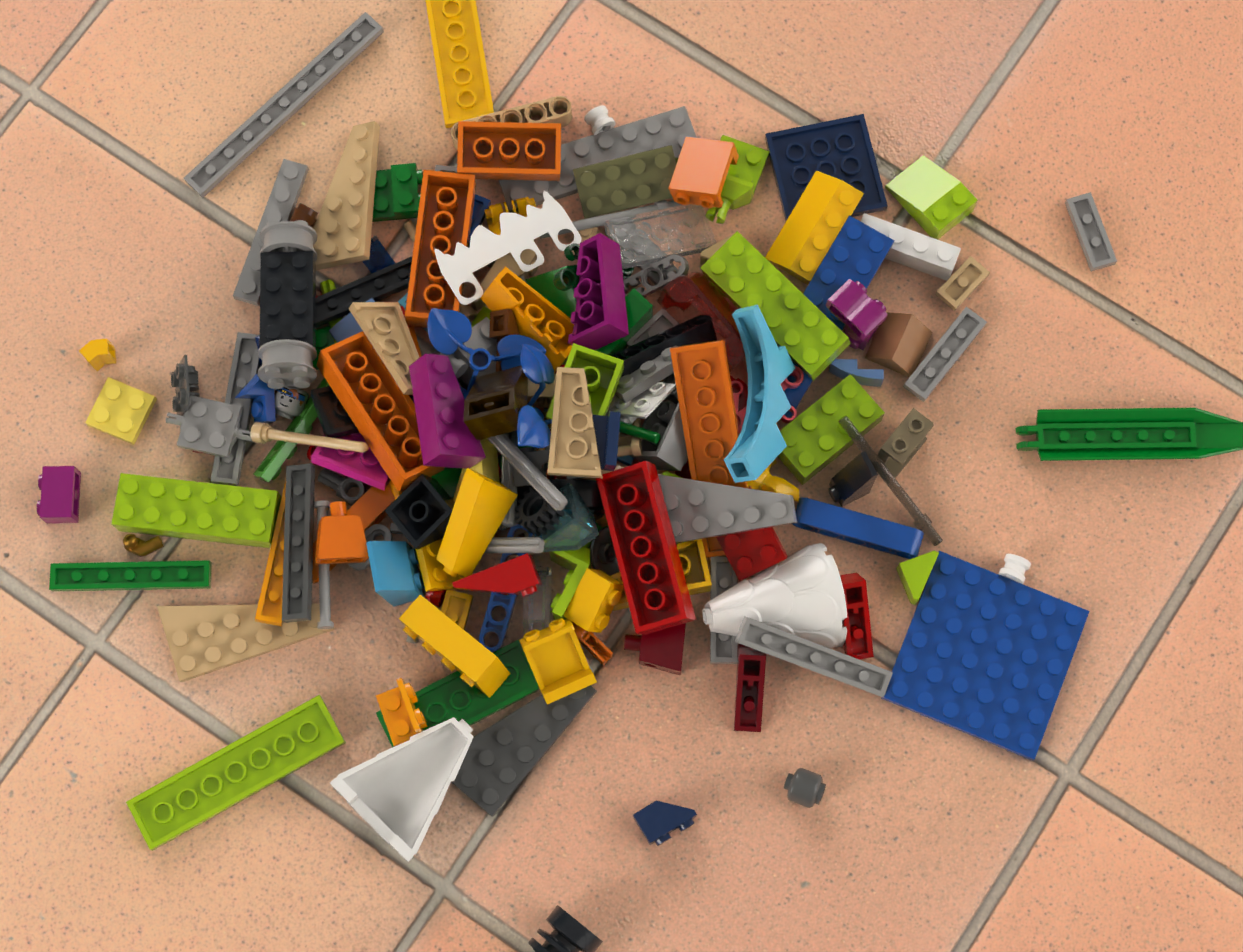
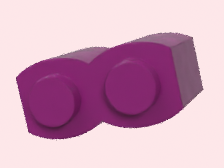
(857, 309)

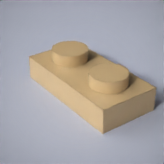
(962, 283)

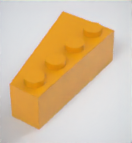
(533, 313)

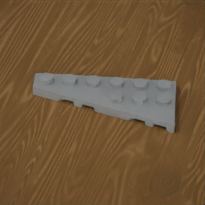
(715, 509)

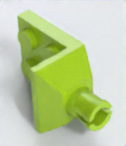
(741, 179)
(576, 562)

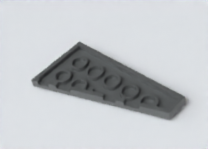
(513, 746)

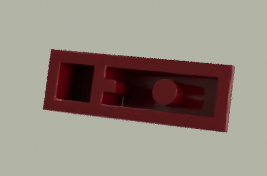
(749, 689)

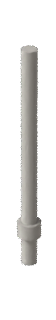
(600, 220)

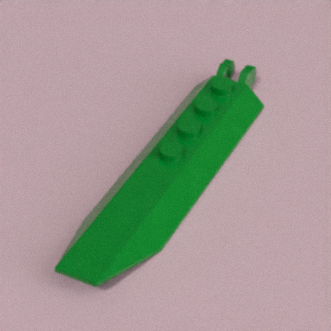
(1131, 434)

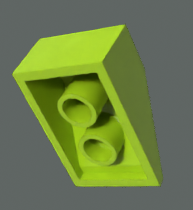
(932, 196)
(602, 376)

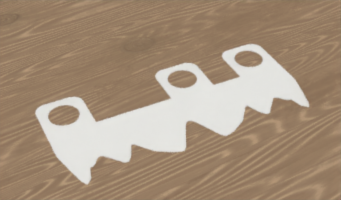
(515, 236)

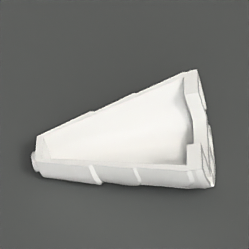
(794, 595)
(407, 784)

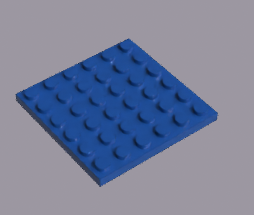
(986, 655)

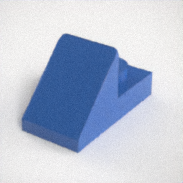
(263, 400)

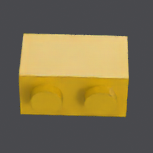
(594, 600)

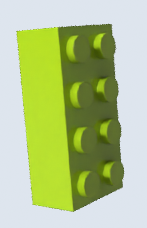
(817, 436)

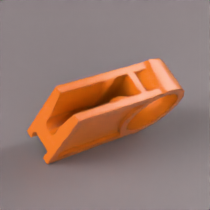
(593, 644)

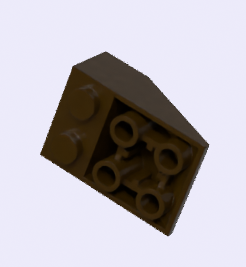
(495, 403)

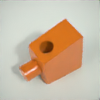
(340, 537)

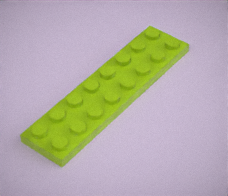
(235, 772)

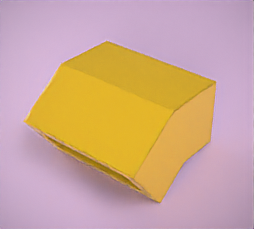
(99, 353)

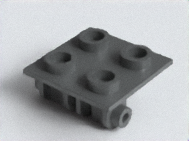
(185, 383)

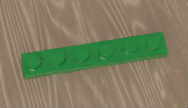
(130, 575)

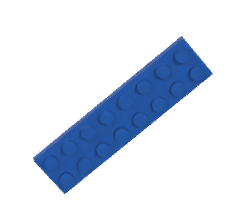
(853, 256)

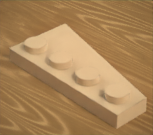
(390, 337)
(573, 434)

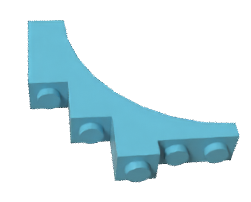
(766, 401)

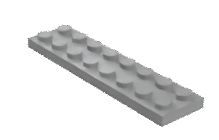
(625, 140)

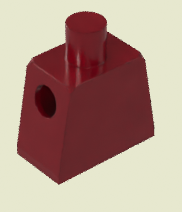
(659, 649)

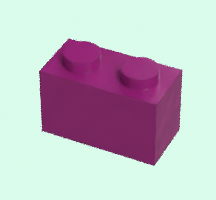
(59, 494)

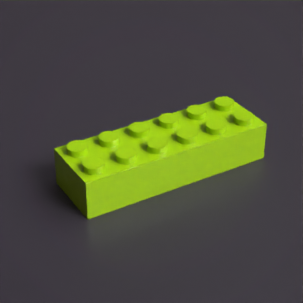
(791, 317)
(196, 510)

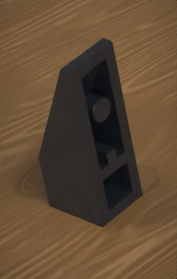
(853, 480)

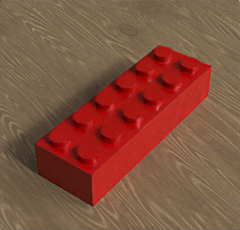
(645, 548)

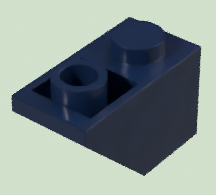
(661, 819)

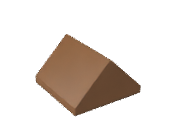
(899, 343)

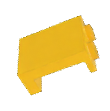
(557, 660)

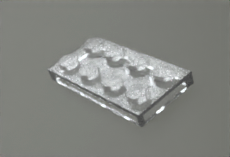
(660, 233)

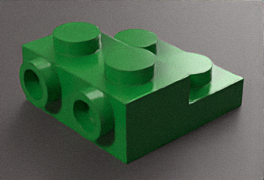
(397, 193)

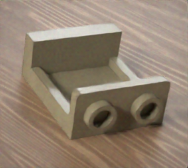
(905, 442)

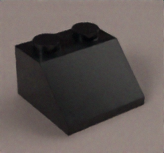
(422, 511)

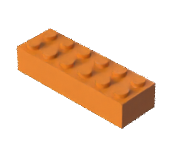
(441, 222)
(376, 407)

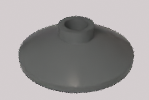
(603, 553)

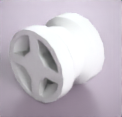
(599, 119)
(1015, 568)

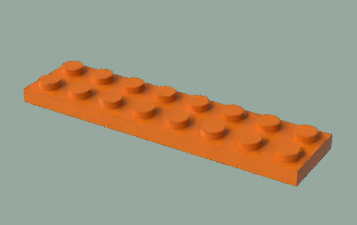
(706, 415)

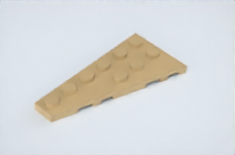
(347, 211)
(223, 635)

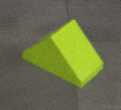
(915, 574)

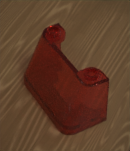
(698, 291)

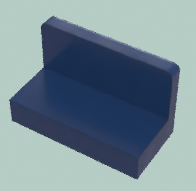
(607, 439)

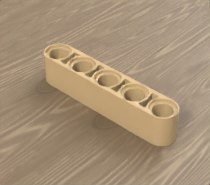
(523, 113)

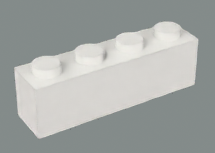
(916, 249)

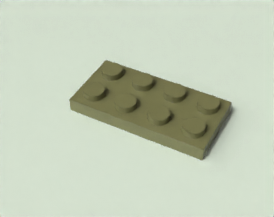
(625, 181)

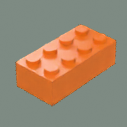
(509, 150)

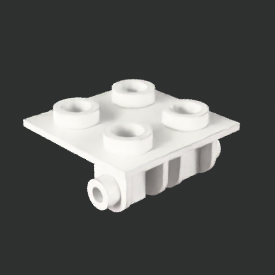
(644, 403)

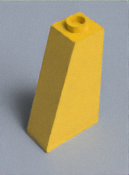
(473, 522)

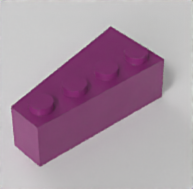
(599, 294)
(440, 415)

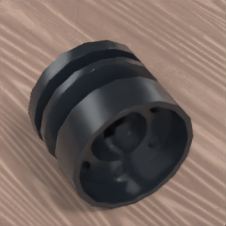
(567, 935)

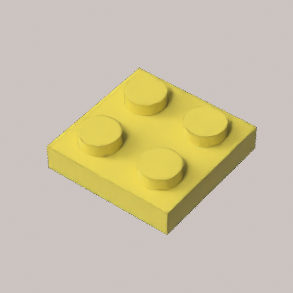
(121, 410)

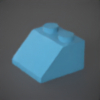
(395, 571)

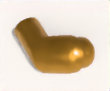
(140, 547)

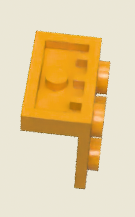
(400, 712)

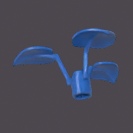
(451, 329)
(530, 427)

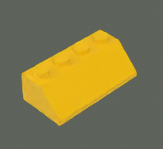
(813, 226)

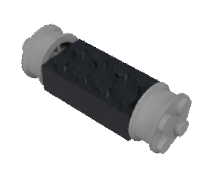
(287, 304)

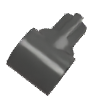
(341, 485)

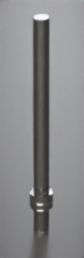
(921, 521)

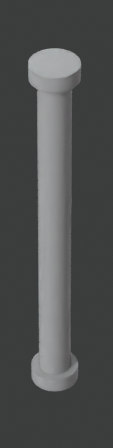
(324, 576)

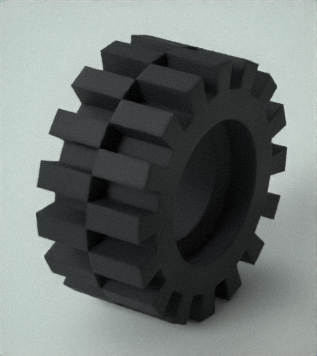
(536, 513)

